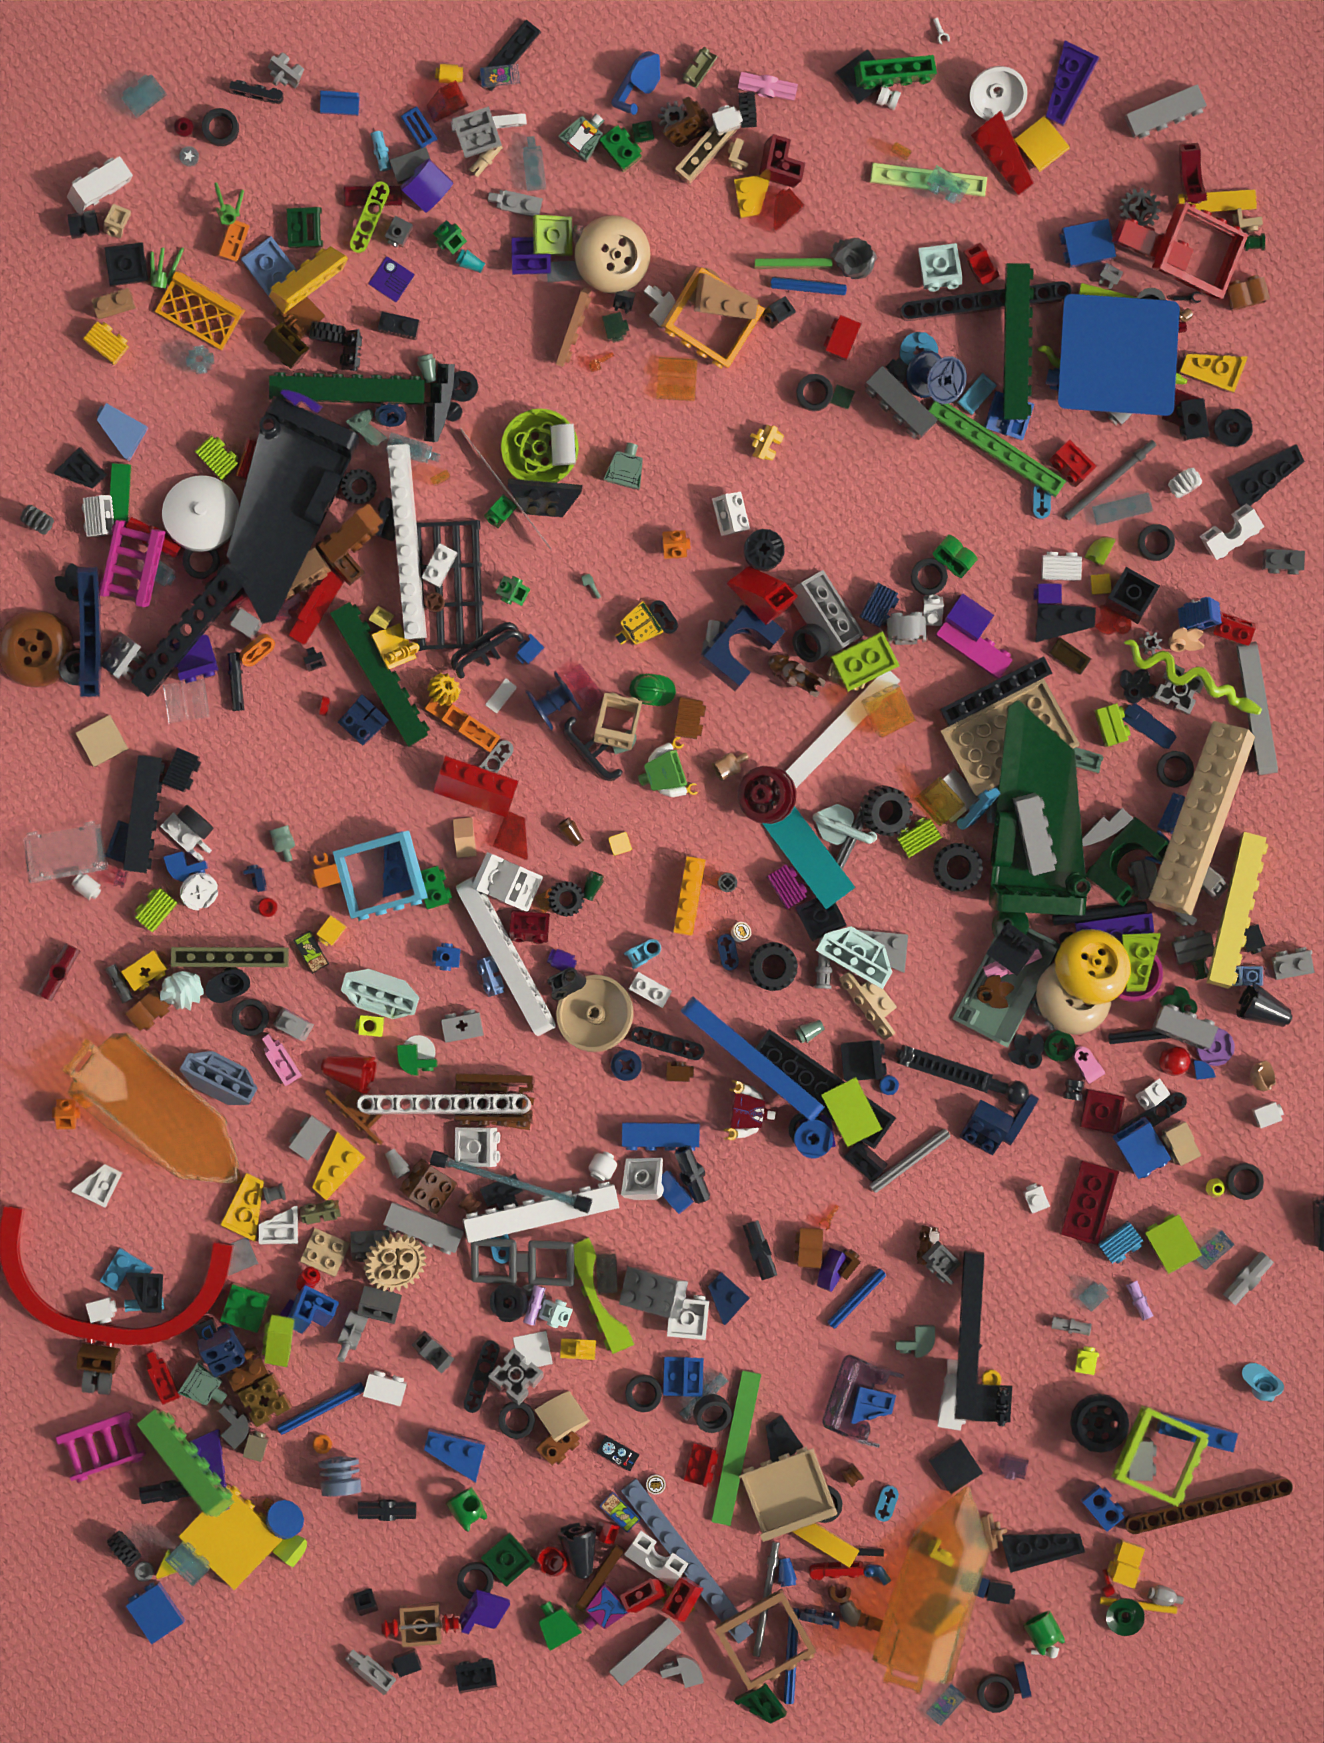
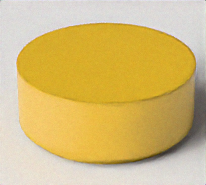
(991, 1377)

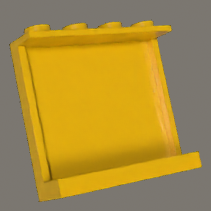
(233, 1540)

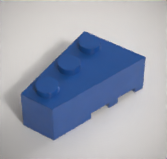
(456, 1451)

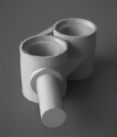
(351, 1334)

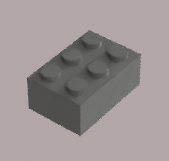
(653, 1292)

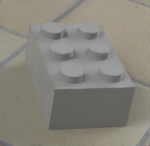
(1185, 1027)

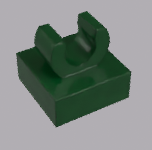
(643, 132)

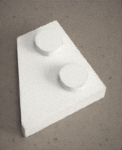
(280, 1229)

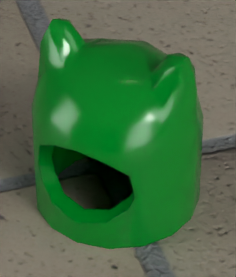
(466, 1508)
(1043, 1631)

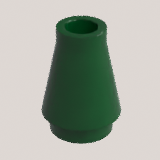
(592, 884)

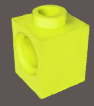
(378, 1021)

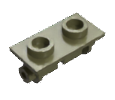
(704, 61)
(311, 1212)

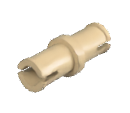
(484, 160)

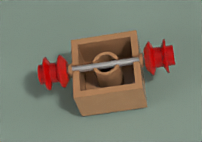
(420, 1624)

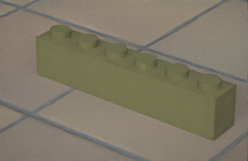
(229, 956)

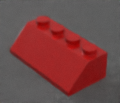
(475, 786)

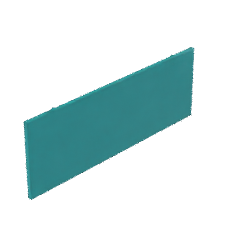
(810, 858)

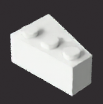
(98, 184)
(947, 1402)

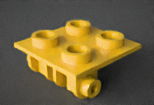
(394, 647)

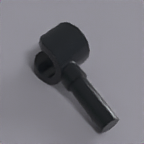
(1188, 298)

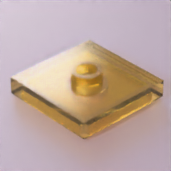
(940, 801)

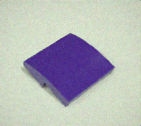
(427, 185)
(524, 259)
(297, 398)
(969, 617)

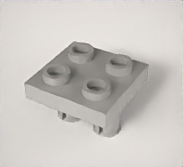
(120, 655)

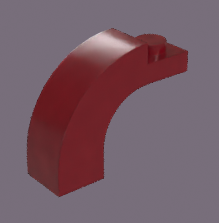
(1191, 173)

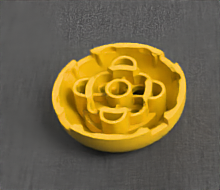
(1076, 973)

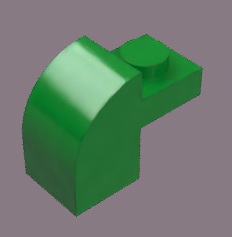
(409, 1060)

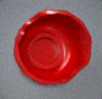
(1174, 1061)
(552, 1561)

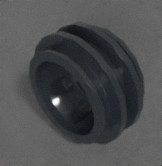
(1116, 1434)

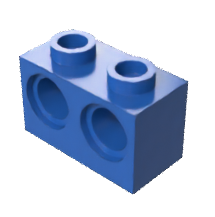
(1100, 1510)

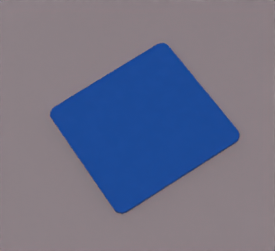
(1118, 354)

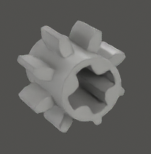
(1155, 641)

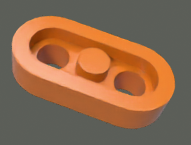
(257, 650)

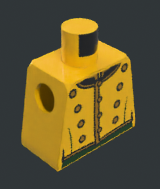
(638, 626)

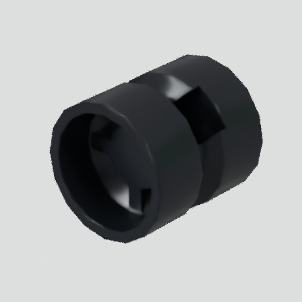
(83, 224)

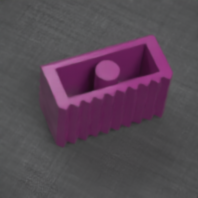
(786, 886)

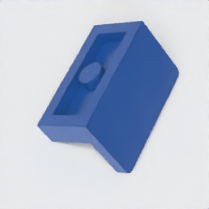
(339, 103)

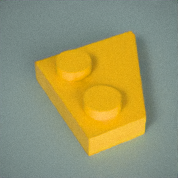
(750, 195)

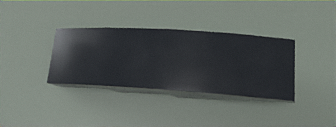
(437, 410)

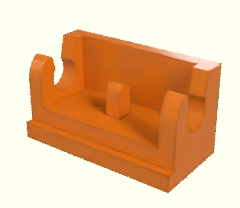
(233, 241)

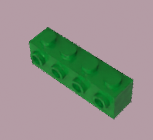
(895, 71)

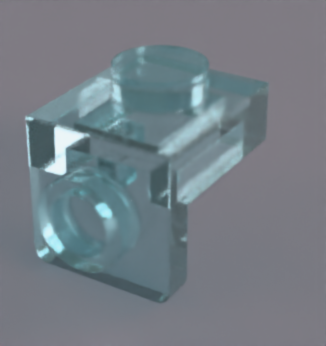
(164, 574)

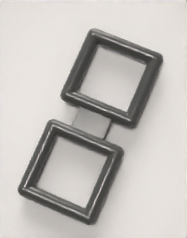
(523, 1262)

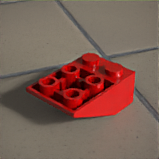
(762, 593)

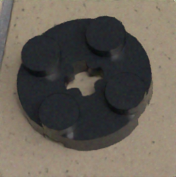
(1244, 427)
(519, 1302)

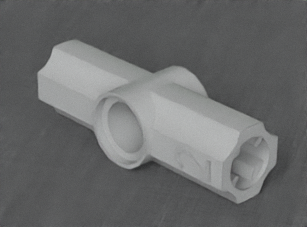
(1248, 1278)

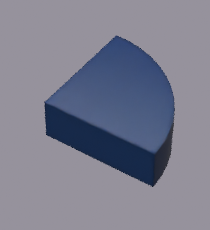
(1203, 1070)

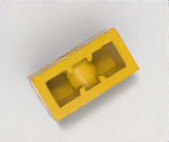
(151, 961)

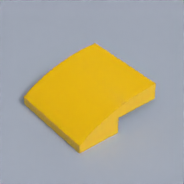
(1042, 143)

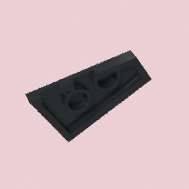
(1062, 620)

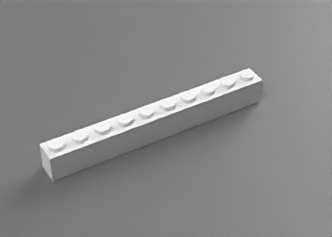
(407, 541)

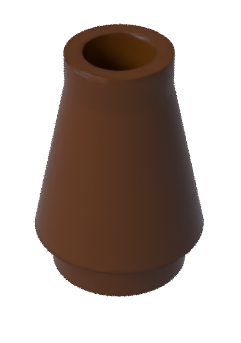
(570, 831)

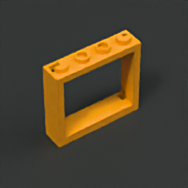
(688, 341)

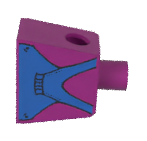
(604, 1608)

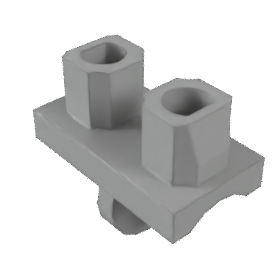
(283, 73)

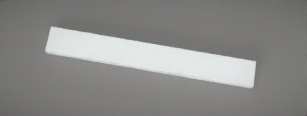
(837, 731)

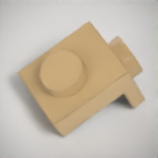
(734, 150)
(1250, 224)

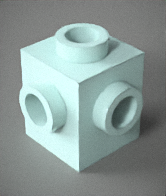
(555, 1313)

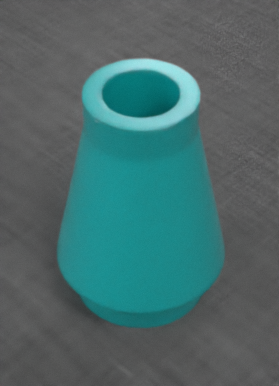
(469, 261)

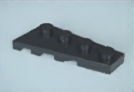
(1038, 1549)

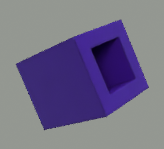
(1048, 593)

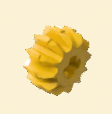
(443, 689)

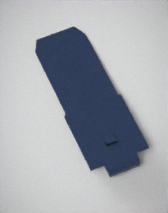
(1148, 725)

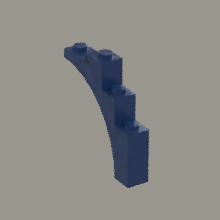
(89, 632)

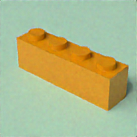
(689, 895)

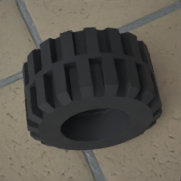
(900, 813)
(973, 874)
(780, 982)

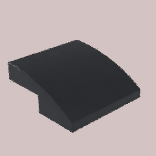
(847, 78)
(955, 1466)

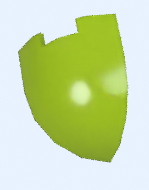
(1100, 550)
(291, 1550)

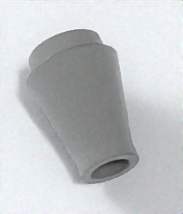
(397, 1164)

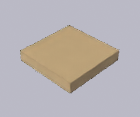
(102, 741)

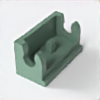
(1088, 760)

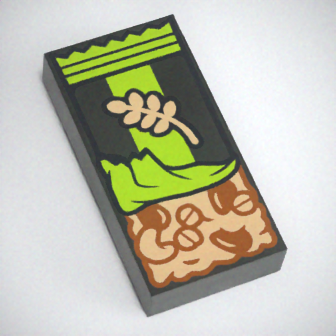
(311, 952)

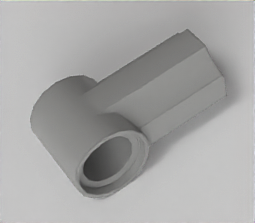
(713, 629)

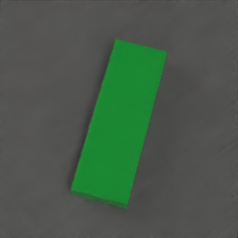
(120, 490)

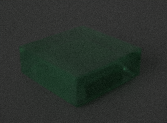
(842, 397)

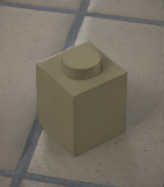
(256, 1446)

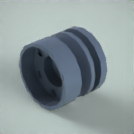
(340, 1476)

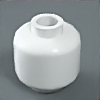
(602, 1166)

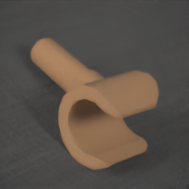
(1185, 315)

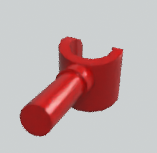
(1108, 1590)

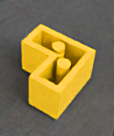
(1126, 1563)

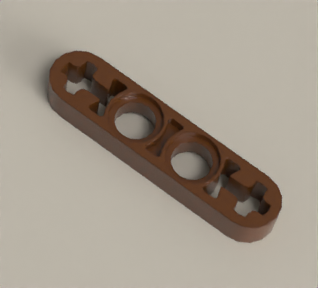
(599, 1578)

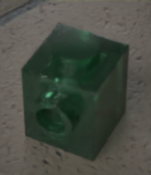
(615, 327)

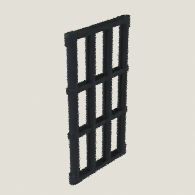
(457, 565)

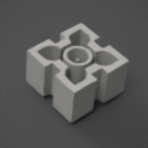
(1183, 700)
(515, 1364)

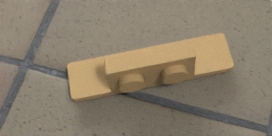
(873, 1003)

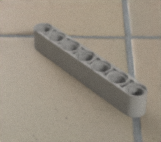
(1258, 724)

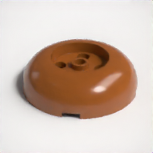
(27, 625)

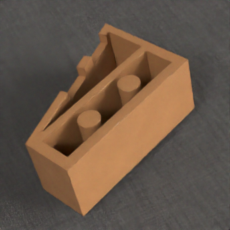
(722, 299)

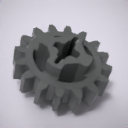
(1148, 209)

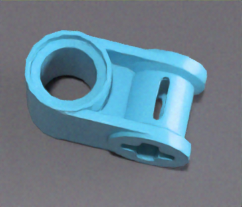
(642, 953)

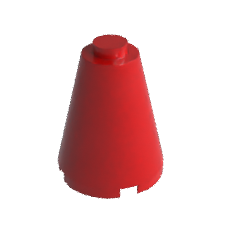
(351, 1071)

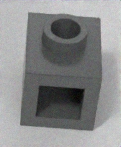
(398, 232)

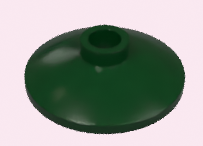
(1017, 919)
(1128, 1625)

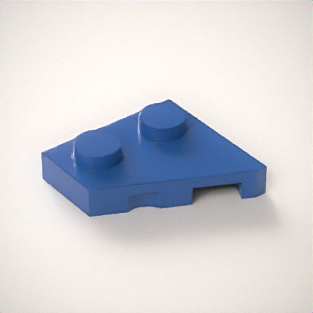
(871, 1404)

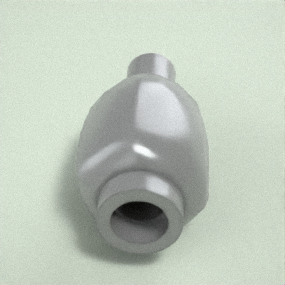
(1164, 1596)

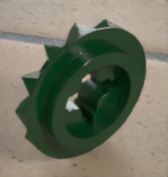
(1064, 1054)

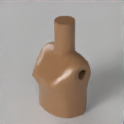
(728, 765)

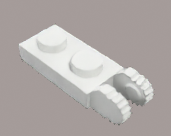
(184, 836)

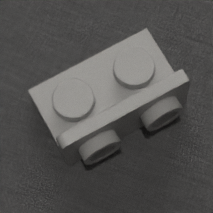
(1293, 964)

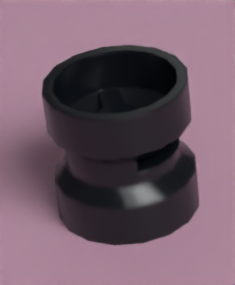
(1073, 1089)

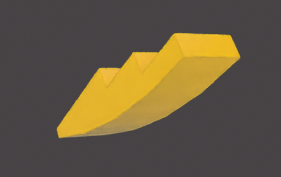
(828, 1543)

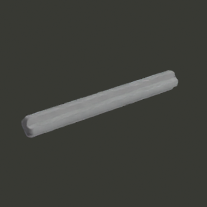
(910, 1160)

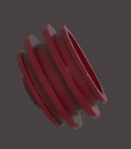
(751, 797)

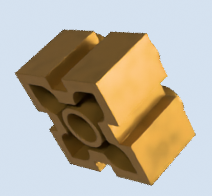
(268, 1388)

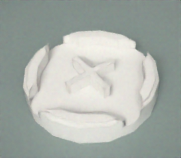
(198, 891)

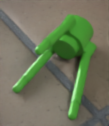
(227, 212)
(158, 277)

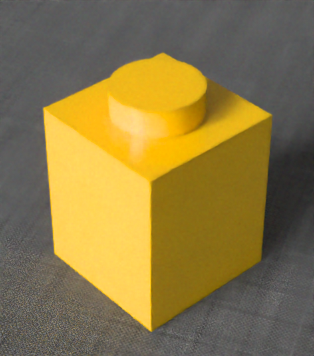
(331, 931)

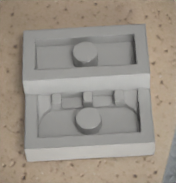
(477, 132)

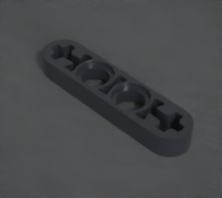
(668, 1040)
(1151, 1113)
(478, 1375)

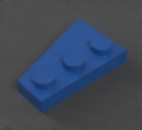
(395, 873)

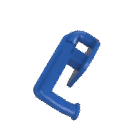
(642, 74)

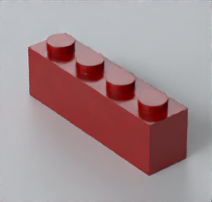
(1147, 243)

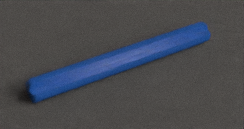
(321, 1408)
(790, 1676)

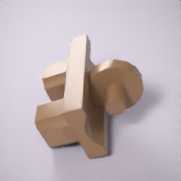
(992, 1531)

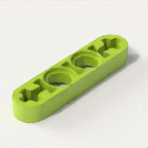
(372, 218)

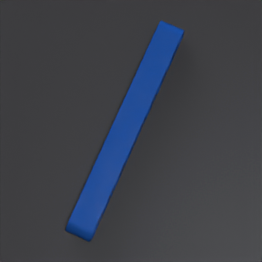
(752, 1059)

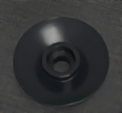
(66, 669)

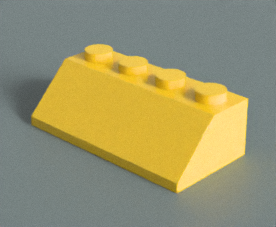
(308, 278)

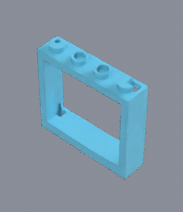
(412, 866)

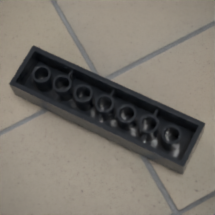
(814, 1078)

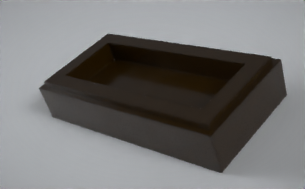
(1070, 656)

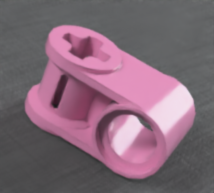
(1089, 1066)

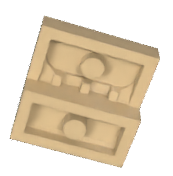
(562, 1415)

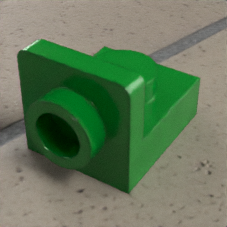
(500, 511)

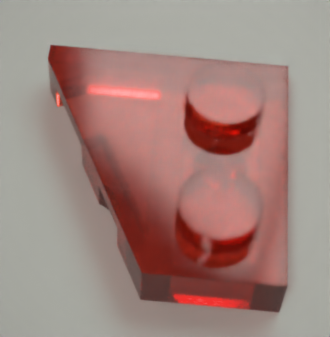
(512, 836)

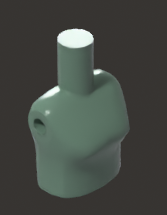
(283, 841)

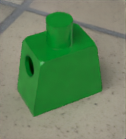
(557, 1625)

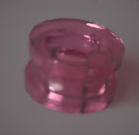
(120, 878)

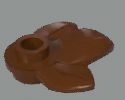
(997, 992)

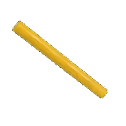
(1146, 1606)

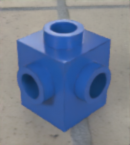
(454, 954)

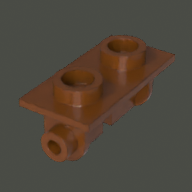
(927, 1237)

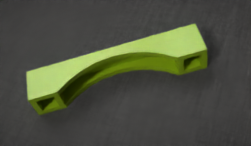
(616, 1333)

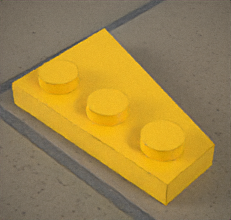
(1215, 370)
(245, 1208)

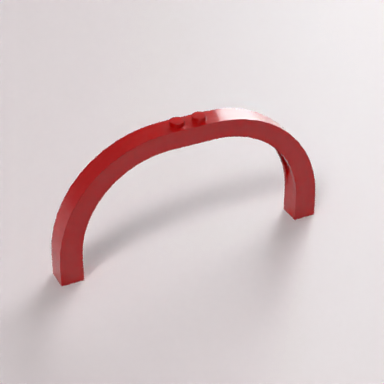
(23, 1290)

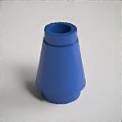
(786, 1573)

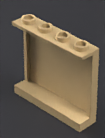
(788, 1493)

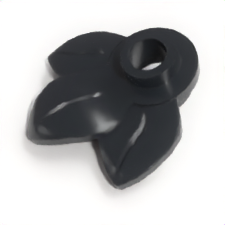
(68, 582)
(1138, 682)
(1027, 1048)

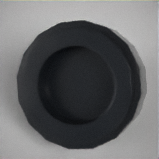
(455, 412)

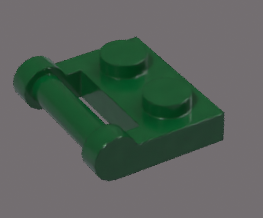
(298, 227)

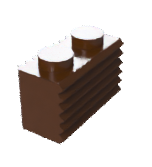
(98, 1358)

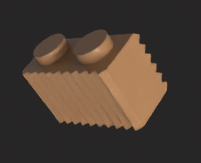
(113, 303)

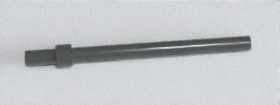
(1139, 455)
(772, 1562)

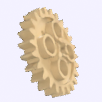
(396, 1247)

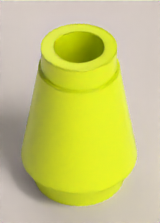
(1211, 1185)

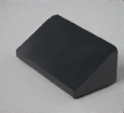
(866, 1160)

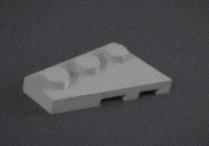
(895, 947)

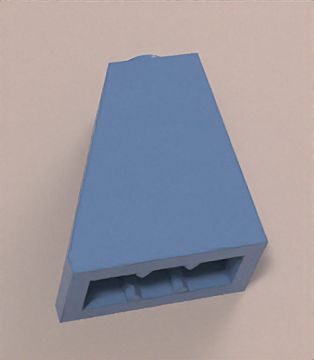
(122, 429)

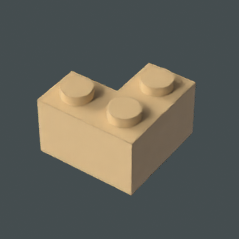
(1181, 1143)

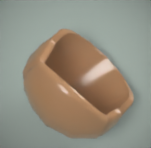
(1262, 1076)

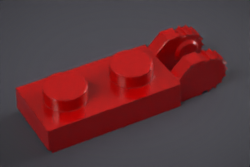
(835, 1570)

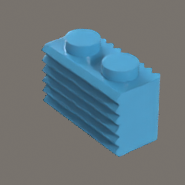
(1120, 1243)

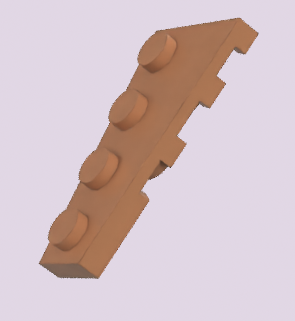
(576, 321)

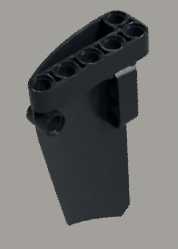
(286, 500)

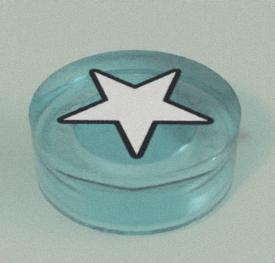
(189, 156)

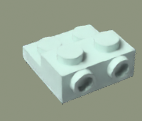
(940, 267)

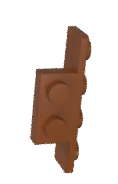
(350, 1108)

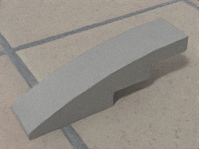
(644, 1651)

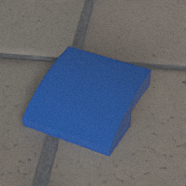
(1011, 428)
(683, 1376)

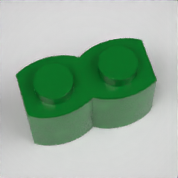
(955, 556)

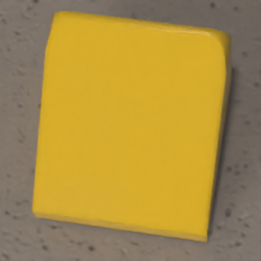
(619, 843)

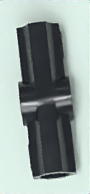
(692, 1174)
(760, 1250)
(164, 1491)
(387, 1510)

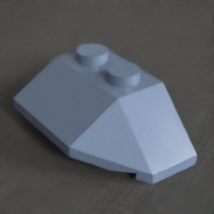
(219, 1077)

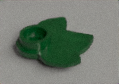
(1179, 999)

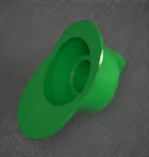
(652, 689)

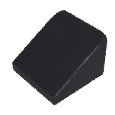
(365, 1602)

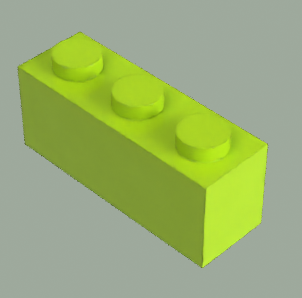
(278, 1340)

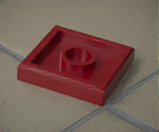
(1102, 1111)

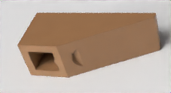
(312, 569)

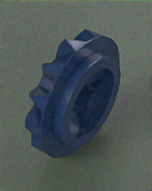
(392, 420)
(616, 1066)

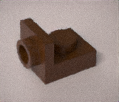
(849, 1267)

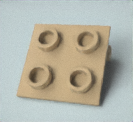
(325, 1252)

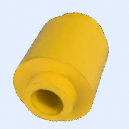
(448, 73)

